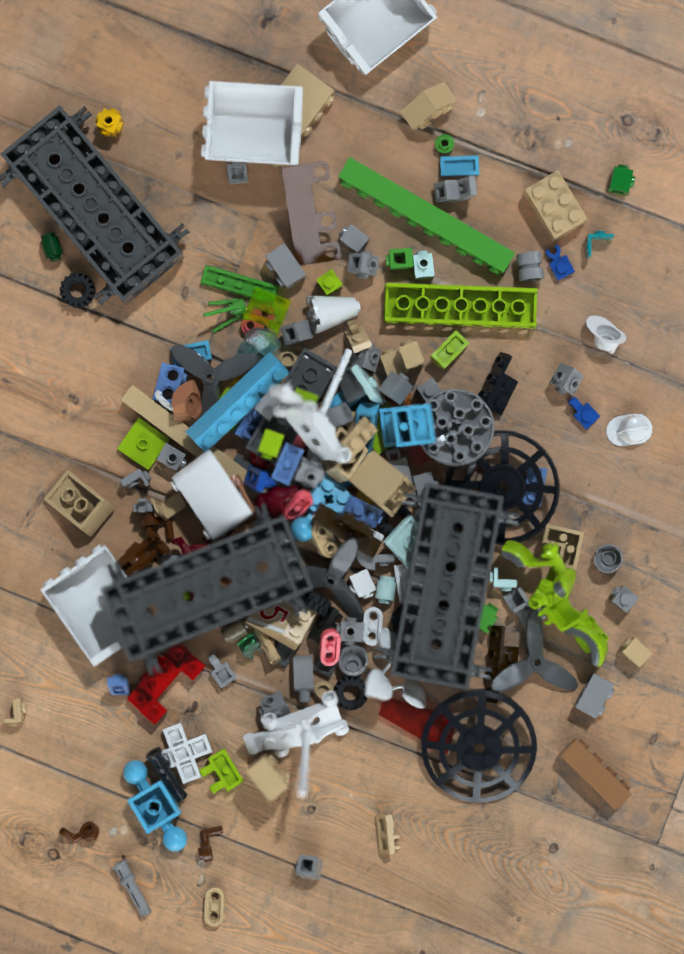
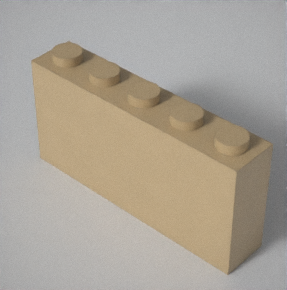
(315, 97)

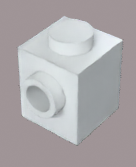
(362, 584)

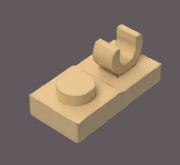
(357, 337)
(358, 436)
(385, 834)

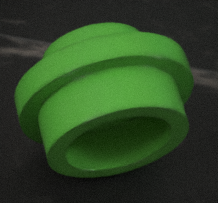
(442, 149)

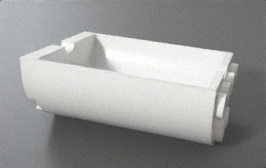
(374, 28)
(253, 123)
(82, 606)

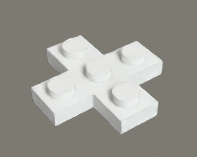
(184, 751)

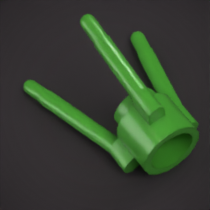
(235, 307)

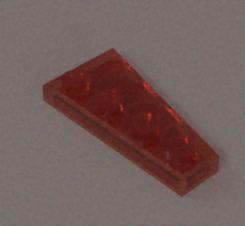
(414, 719)

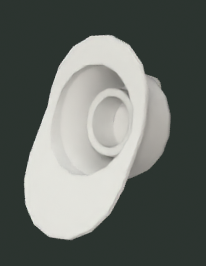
(606, 335)
(629, 430)

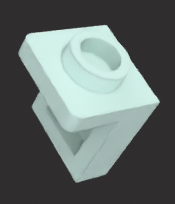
(505, 584)

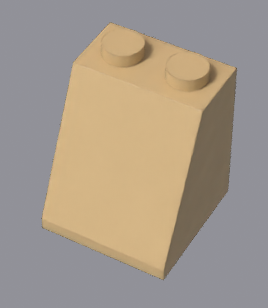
(382, 483)

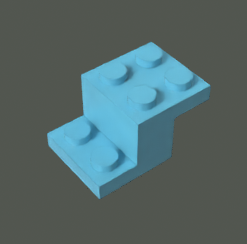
(407, 425)

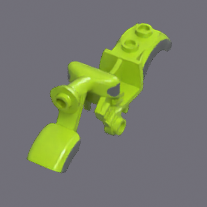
(554, 595)

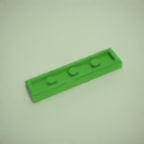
(234, 282)

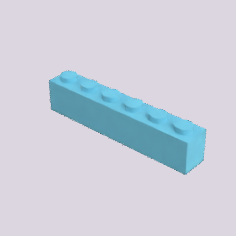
(237, 402)

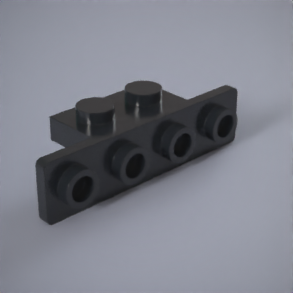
(498, 385)

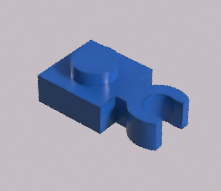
(560, 266)

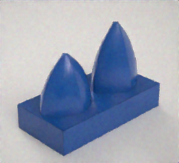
(258, 479)

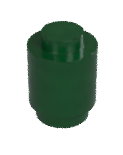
(51, 247)

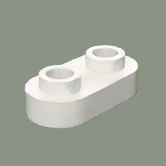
(372, 625)

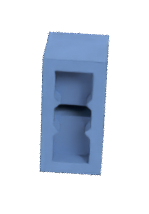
(164, 383)

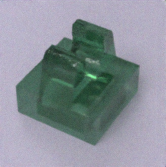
(249, 645)

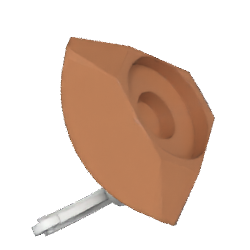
(185, 403)

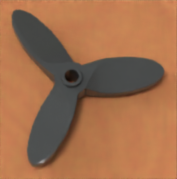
(201, 368)
(334, 577)
(521, 670)

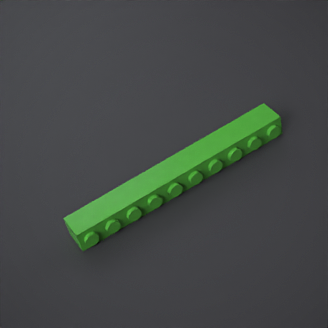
(426, 216)

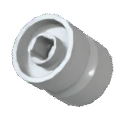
(530, 266)

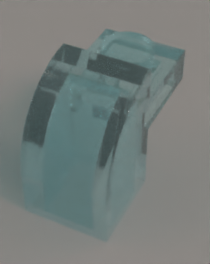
(261, 340)

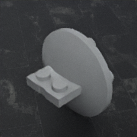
(461, 427)

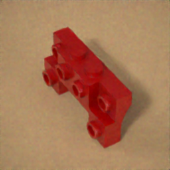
(152, 686)

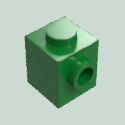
(621, 180)

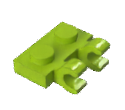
(225, 769)

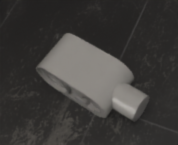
(303, 676)

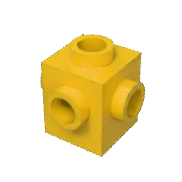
(112, 128)

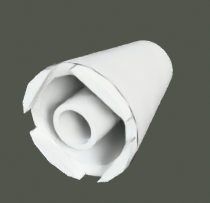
(330, 311)

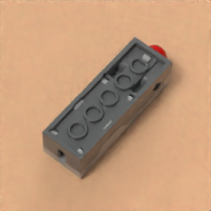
(309, 374)

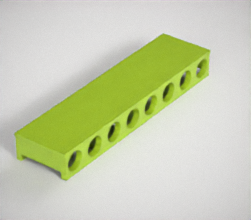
(460, 305)

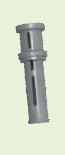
(127, 879)

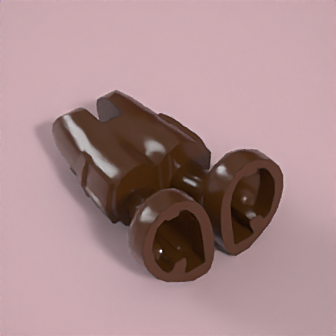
(136, 553)

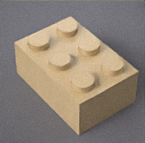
(555, 205)
(268, 776)

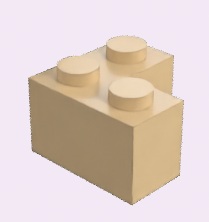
(428, 105)
(402, 360)
(343, 471)
(568, 541)

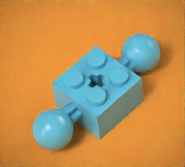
(328, 489)
(174, 837)

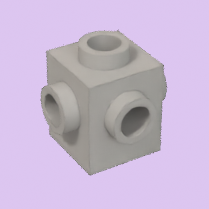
(362, 264)
(366, 358)
(566, 379)
(309, 472)
(358, 631)
(274, 704)

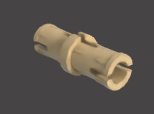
(268, 646)

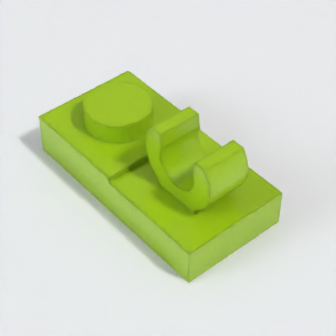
(449, 350)

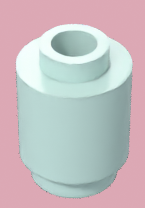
(385, 589)

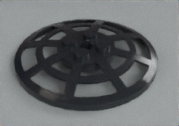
(516, 481)
(474, 735)

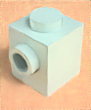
(423, 265)

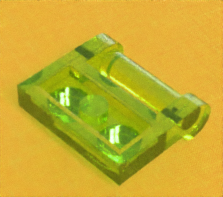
(268, 303)

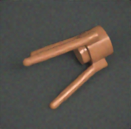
(237, 482)

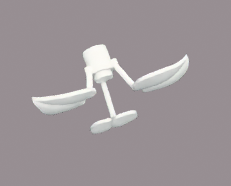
(379, 685)

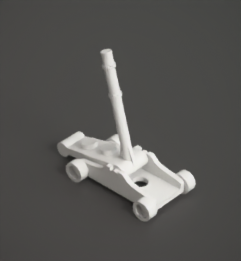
(310, 424)
(297, 731)

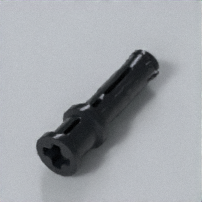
(162, 767)

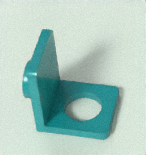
(598, 235)

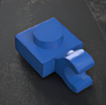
(584, 414)

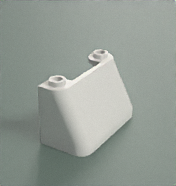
(211, 496)

